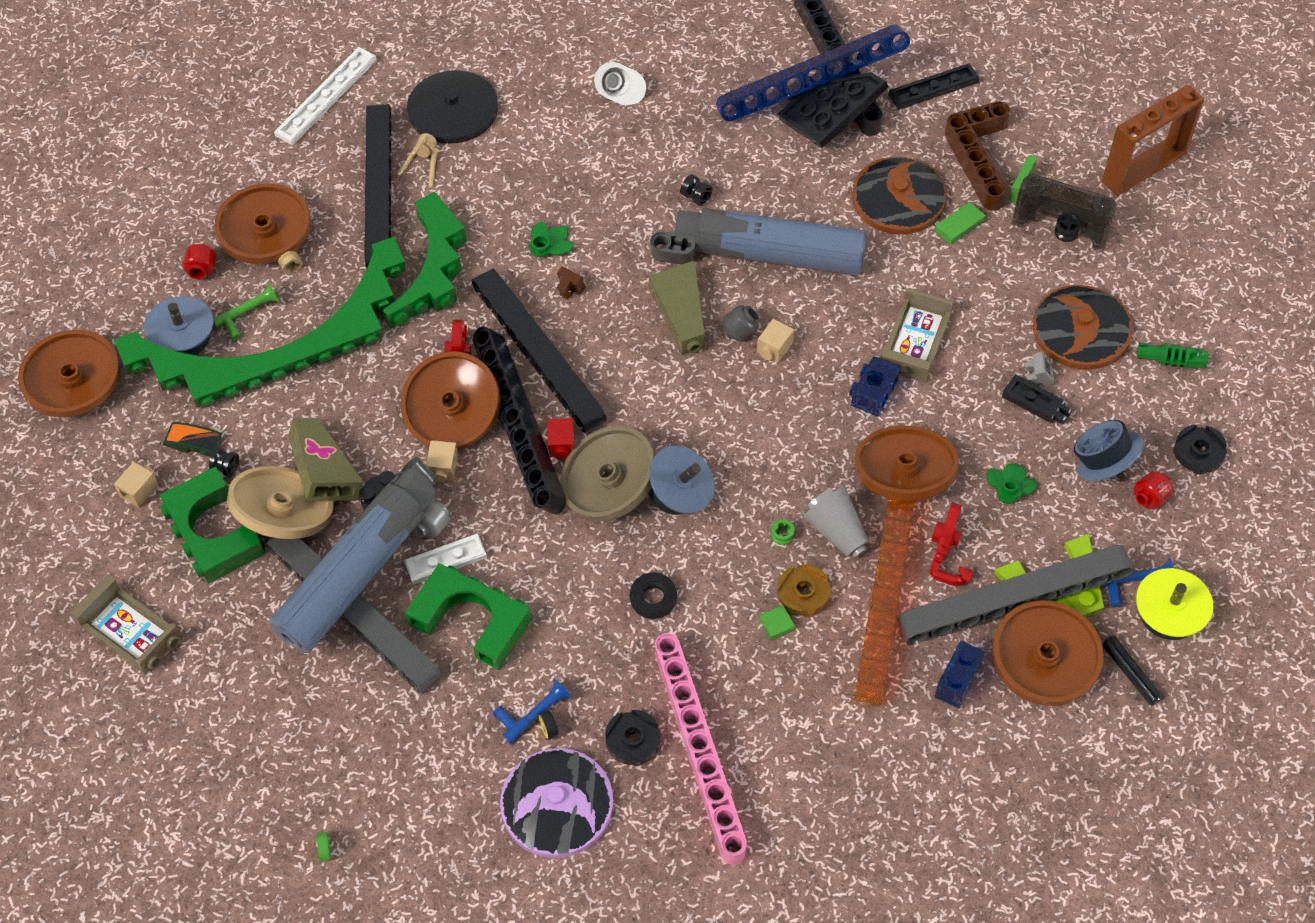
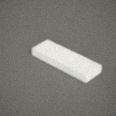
(454, 554)

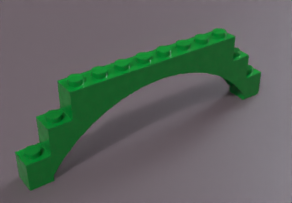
(226, 376)

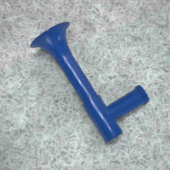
(1135, 576)
(517, 728)

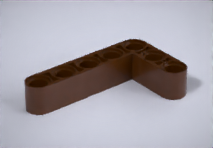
(962, 135)

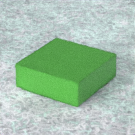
(777, 622)

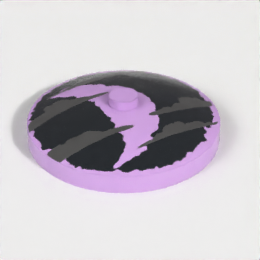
(556, 803)

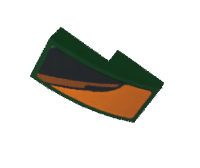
(192, 437)

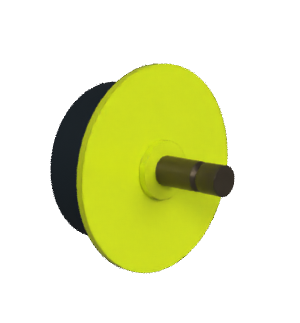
(1174, 603)

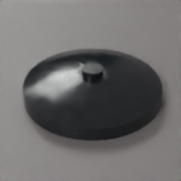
(452, 106)

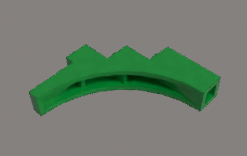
(441, 263)

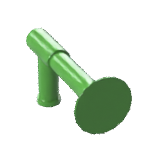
(227, 317)

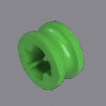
(779, 539)

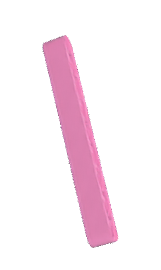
(704, 757)

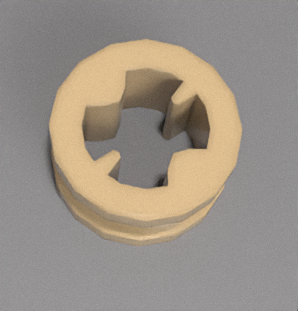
(290, 262)

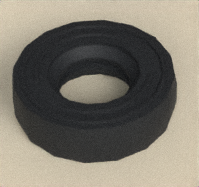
(653, 580)

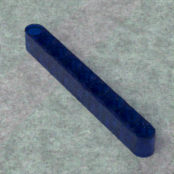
(823, 73)

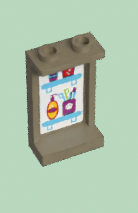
(918, 333)
(126, 626)

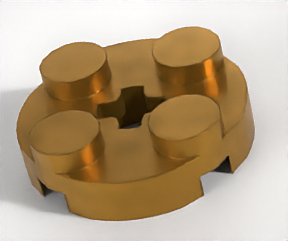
(807, 604)

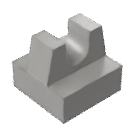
(1042, 370)

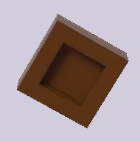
(569, 283)

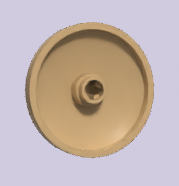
(275, 504)

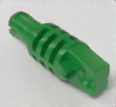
(1187, 356)

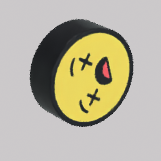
(548, 725)

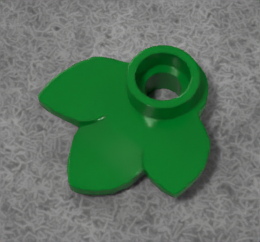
(552, 239)
(1010, 483)

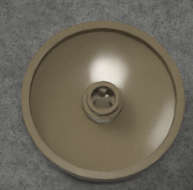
(607, 473)

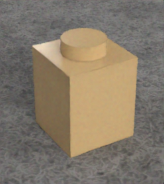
(775, 341)
(442, 460)
(136, 484)

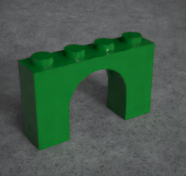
(212, 556)
(448, 588)

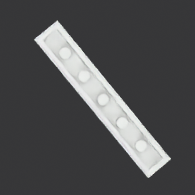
(325, 96)

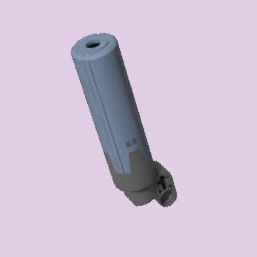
(761, 240)
(355, 558)

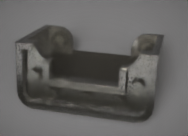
(1052, 198)

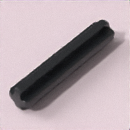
(1132, 670)

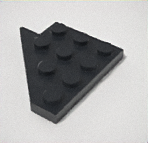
(830, 107)

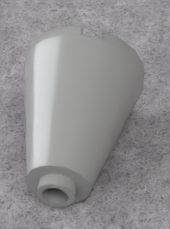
(837, 521)

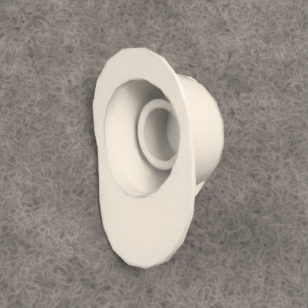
(626, 82)

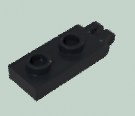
(1036, 400)

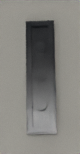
(933, 86)

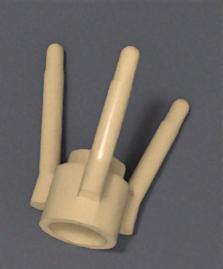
(424, 147)

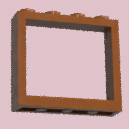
(1182, 109)

